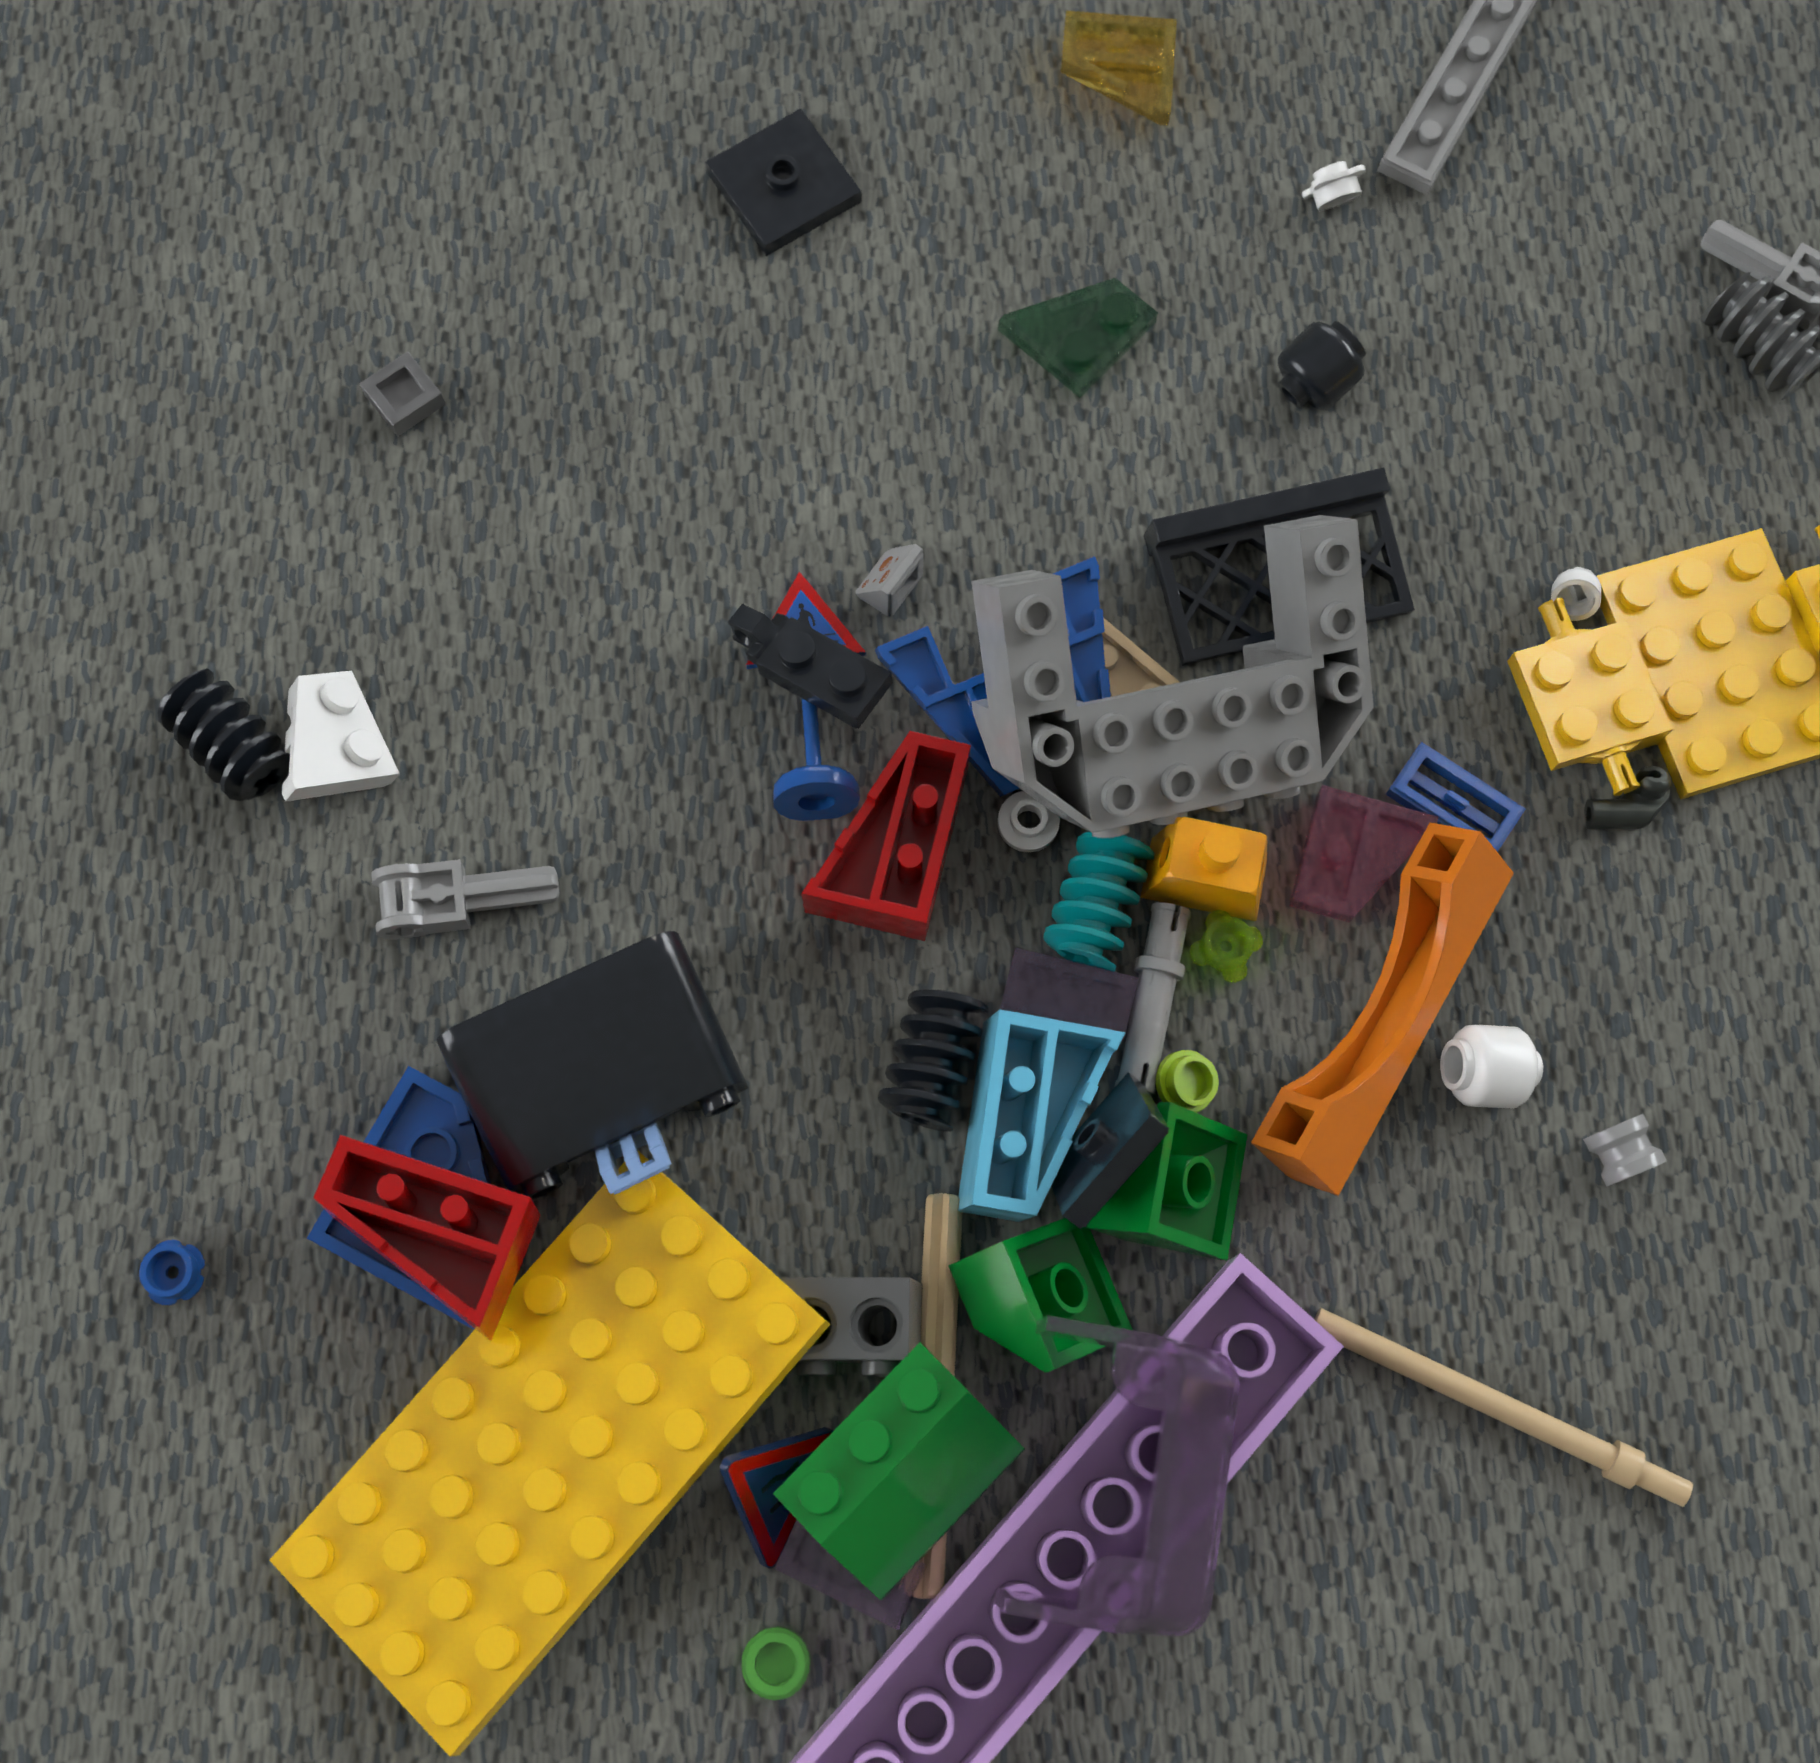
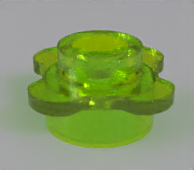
(1225, 928)

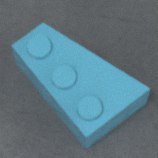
(1025, 1107)

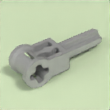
(1794, 275)
(442, 895)

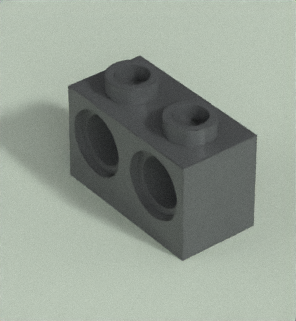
(851, 1307)

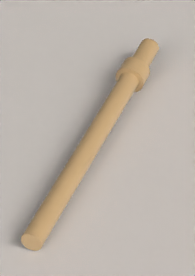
(1617, 1460)

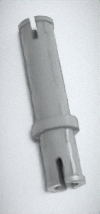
(1158, 972)

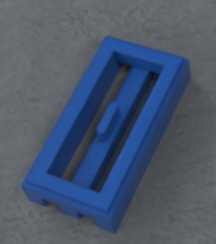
(1464, 780)

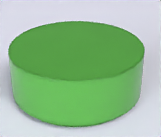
(776, 1663)

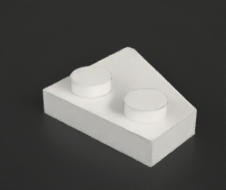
(333, 739)

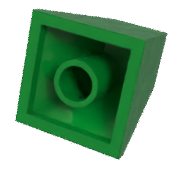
(1182, 1190)
(1038, 1276)

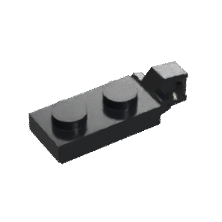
(811, 664)

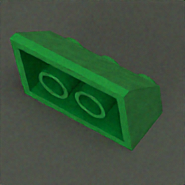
(899, 1472)

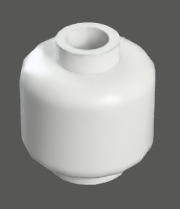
(1491, 1066)

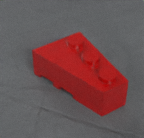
(896, 846)
(434, 1225)

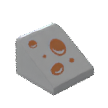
(892, 578)

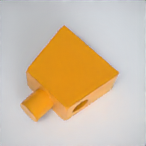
(1207, 867)

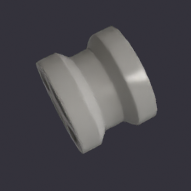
(1625, 1150)

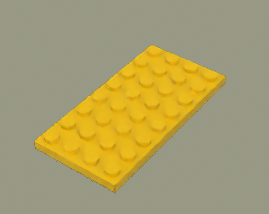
(546, 1453)

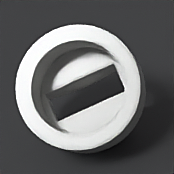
(1564, 589)

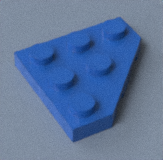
(425, 1124)

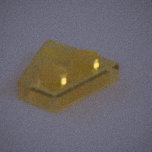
(1123, 59)

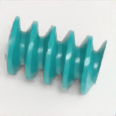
(1094, 898)

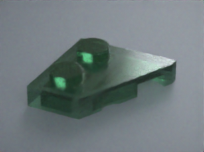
(1080, 331)

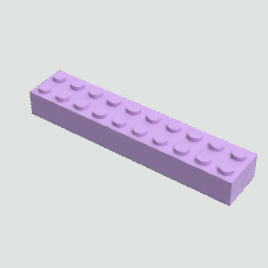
(974, 1675)

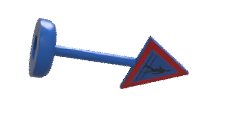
(814, 789)

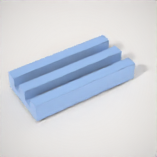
(628, 1148)

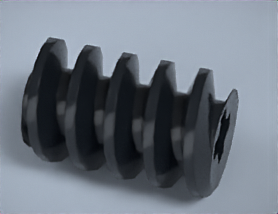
(224, 736)
(930, 1056)

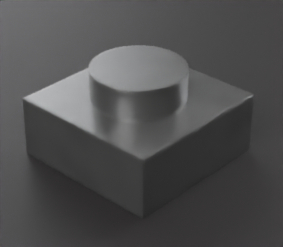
(402, 393)

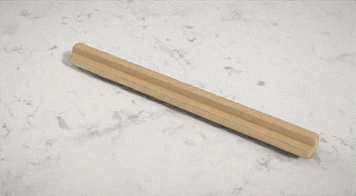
(939, 1327)

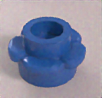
(155, 1269)

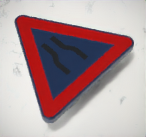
(753, 1479)

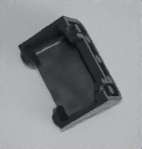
(591, 1061)

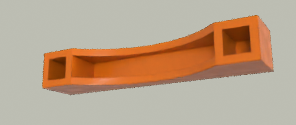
(1331, 1111)

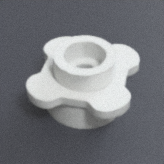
(1334, 185)

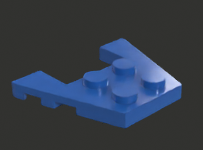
(922, 673)

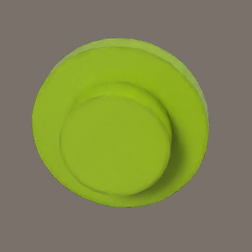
(1187, 1080)

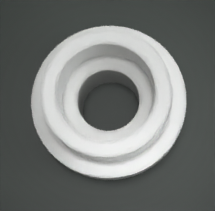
(1024, 838)

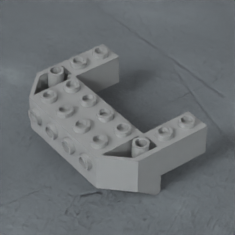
(1189, 740)

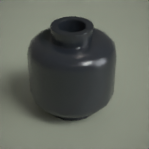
(1321, 365)

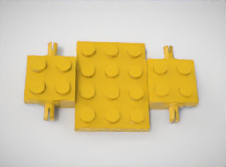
(1695, 658)

